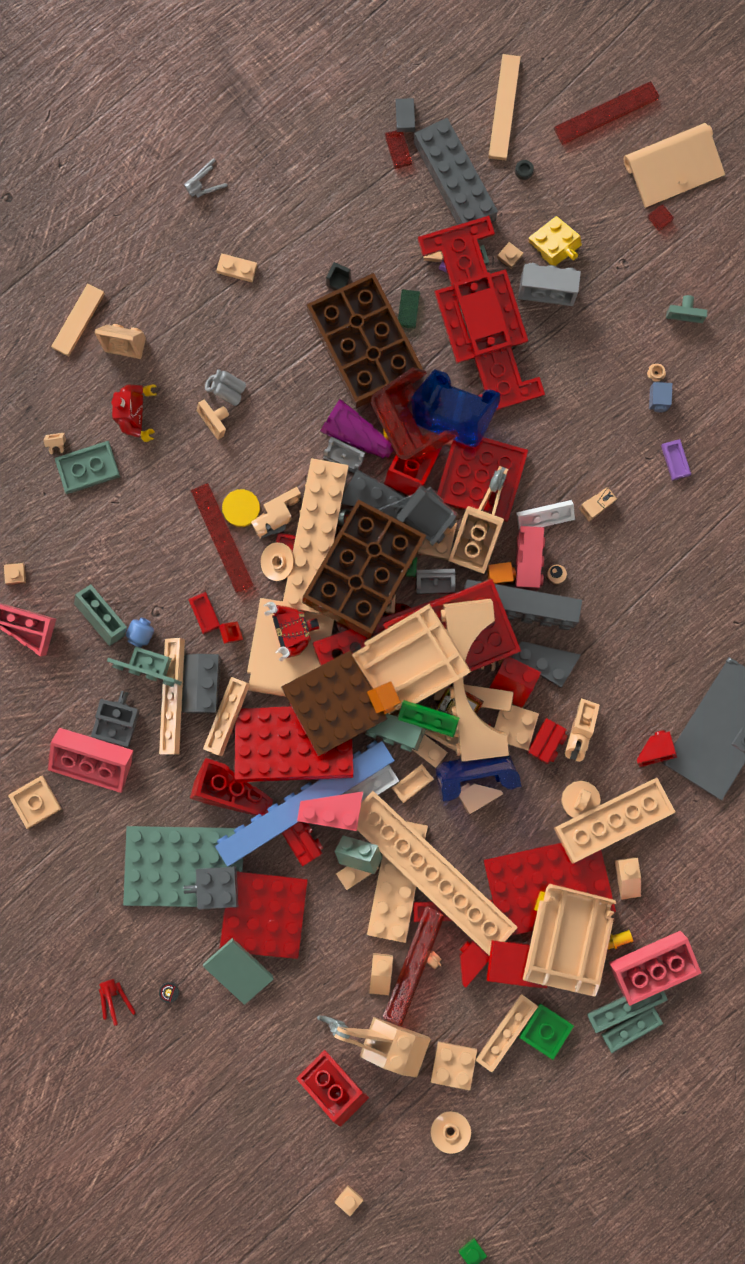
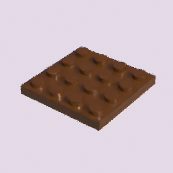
(333, 703)

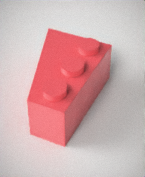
(529, 558)
(27, 627)
(332, 811)

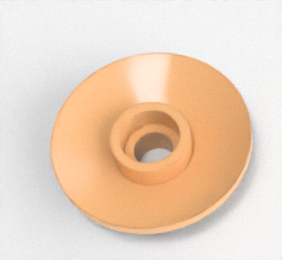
(271, 561)
(450, 1142)

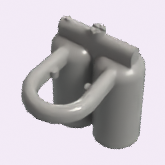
(226, 386)

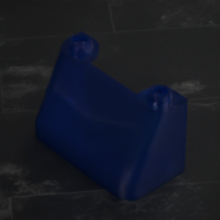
(444, 407)
(451, 773)

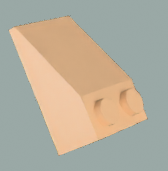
(121, 341)

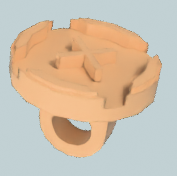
(580, 798)

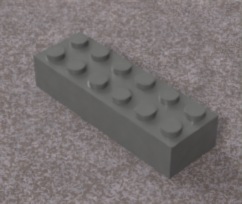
(454, 173)
(537, 606)

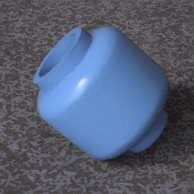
(139, 632)

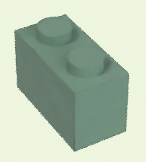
(358, 854)

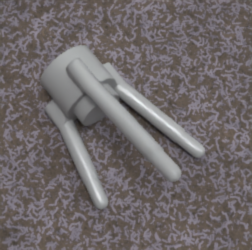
(194, 186)

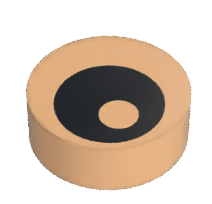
(556, 574)

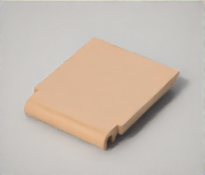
(413, 656)
(264, 665)
(570, 940)

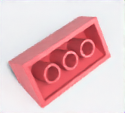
(89, 760)
(655, 967)

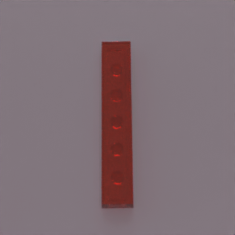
(606, 112)
(222, 538)
(413, 966)

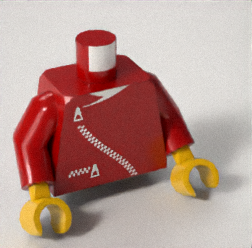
(128, 410)

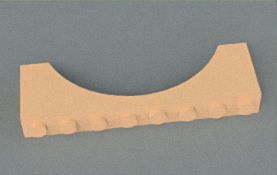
(475, 737)

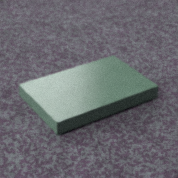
(87, 467)
(238, 971)

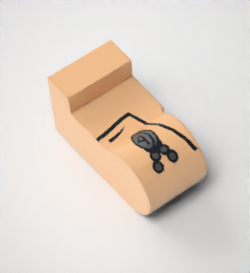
(597, 504)

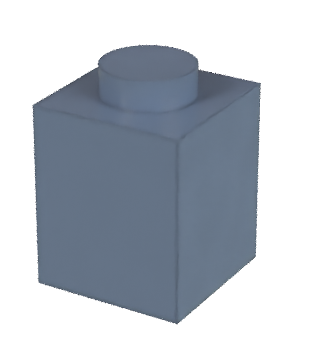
(660, 396)

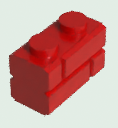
(547, 741)
(302, 842)

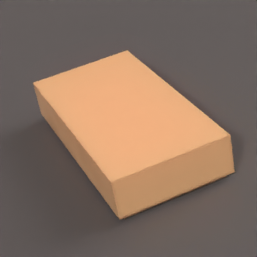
(412, 783)

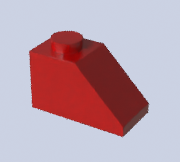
(657, 749)
(471, 961)

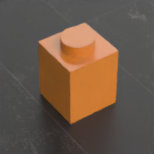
(501, 573)
(384, 698)

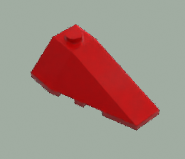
(217, 787)

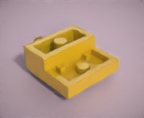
(556, 241)

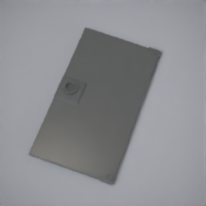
(714, 739)

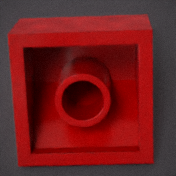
(516, 678)

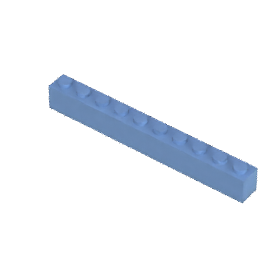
(285, 815)

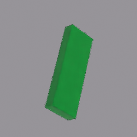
(428, 718)

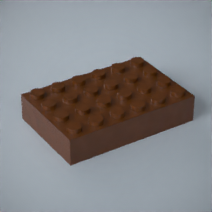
(362, 337)
(363, 569)

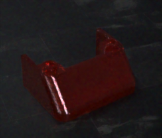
(397, 421)

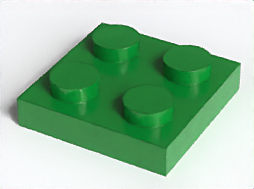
(546, 1031)

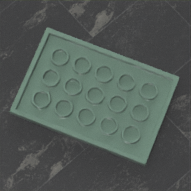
(167, 859)

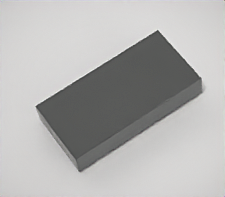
(405, 115)

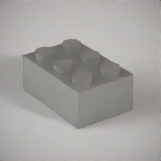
(549, 284)

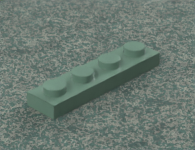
(620, 1010)

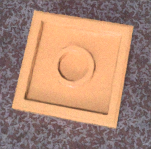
(35, 802)

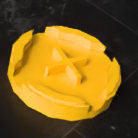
(241, 507)

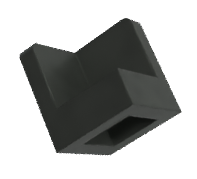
(338, 276)

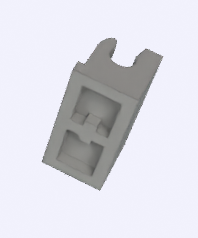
(344, 454)
(435, 581)

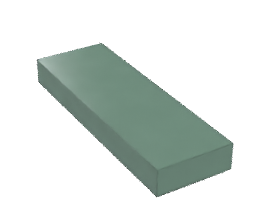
(631, 1029)

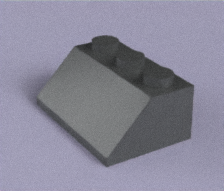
(201, 683)

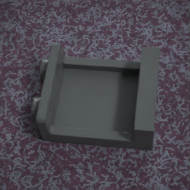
(428, 515)

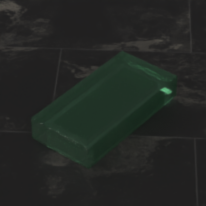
(408, 308)

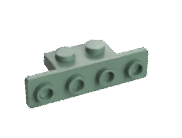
(148, 663)

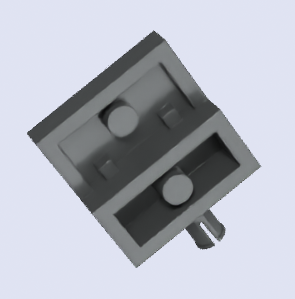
(115, 721)
(215, 888)

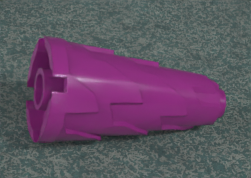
(355, 431)

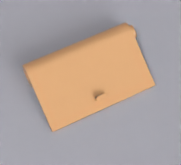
(682, 159)

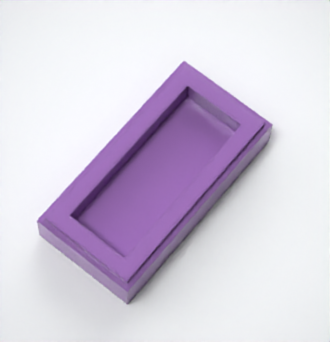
(676, 459)

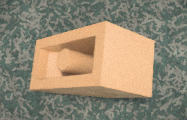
(477, 796)
(628, 877)
(381, 974)

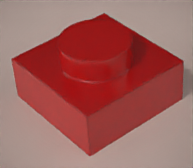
(230, 632)

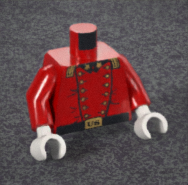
(291, 629)

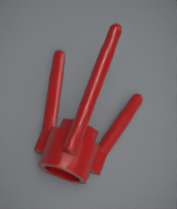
(107, 990)

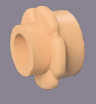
(656, 377)
(434, 960)

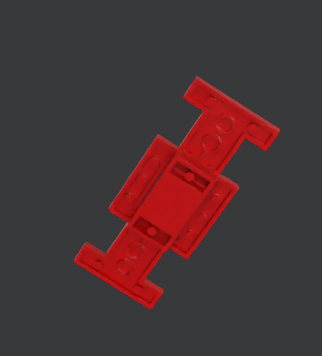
(487, 310)

